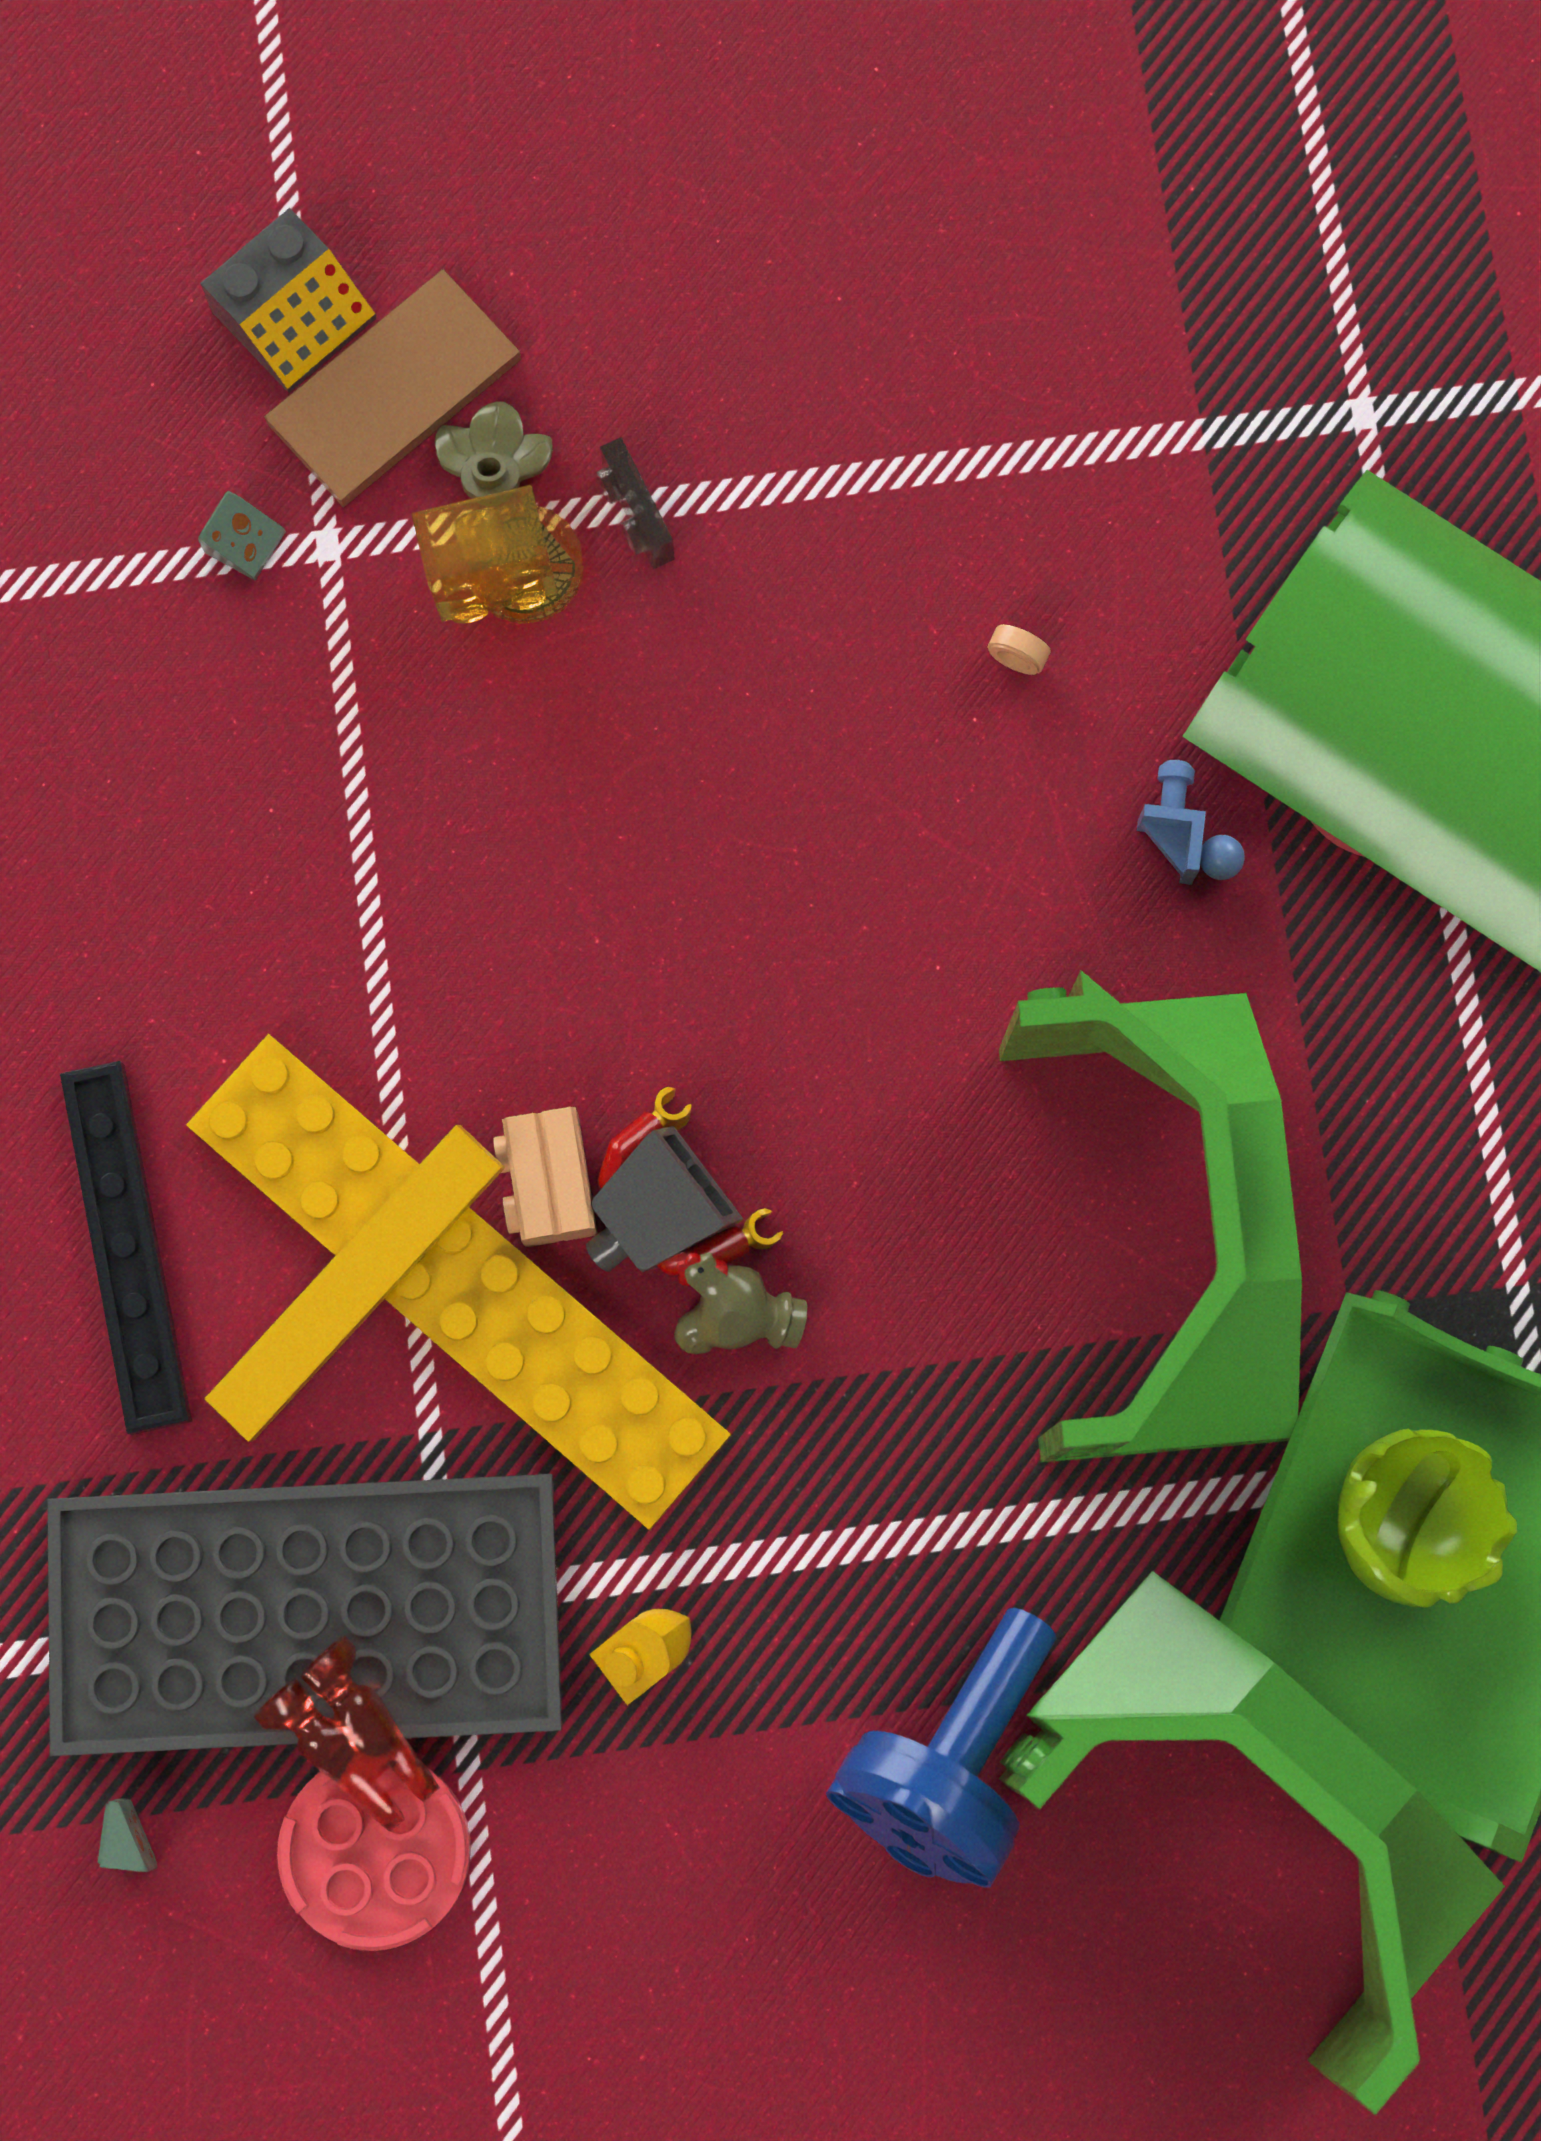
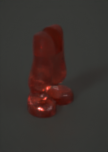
(356, 1741)

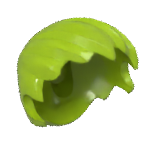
(1424, 1518)

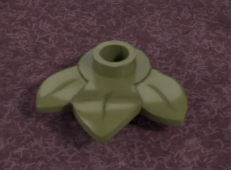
(492, 447)

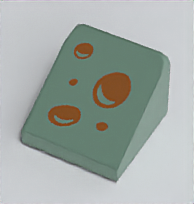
(240, 536)
(124, 1840)

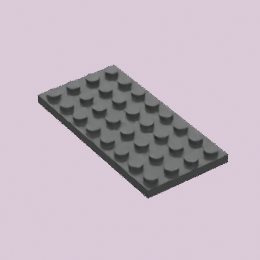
(208, 1602)

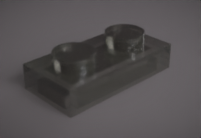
(644, 526)

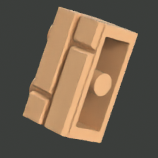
(547, 1177)

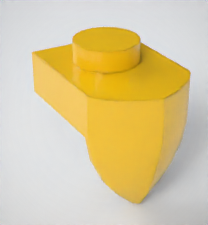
(644, 1651)

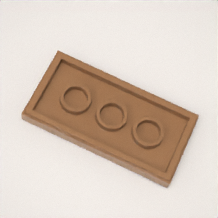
(393, 388)

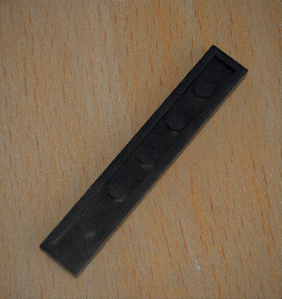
(125, 1248)

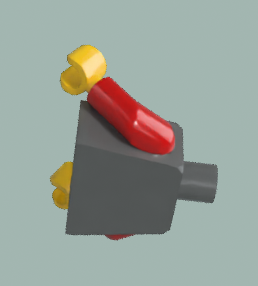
(664, 1200)

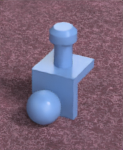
(1180, 830)

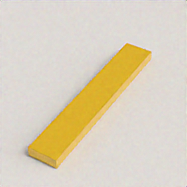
(354, 1283)

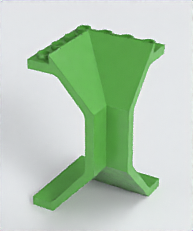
(1238, 1353)
(1184, 1675)

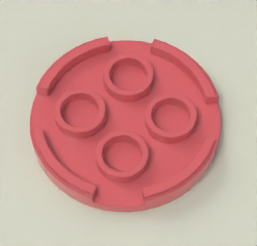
(369, 1883)

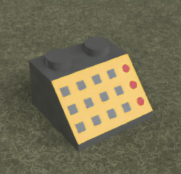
(287, 300)

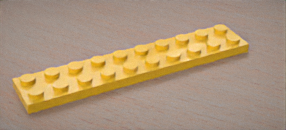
(469, 1290)

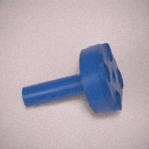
(929, 1798)

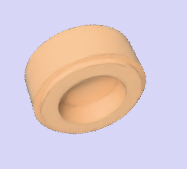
(1018, 649)

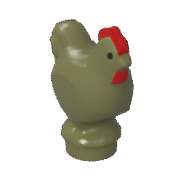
(734, 1308)

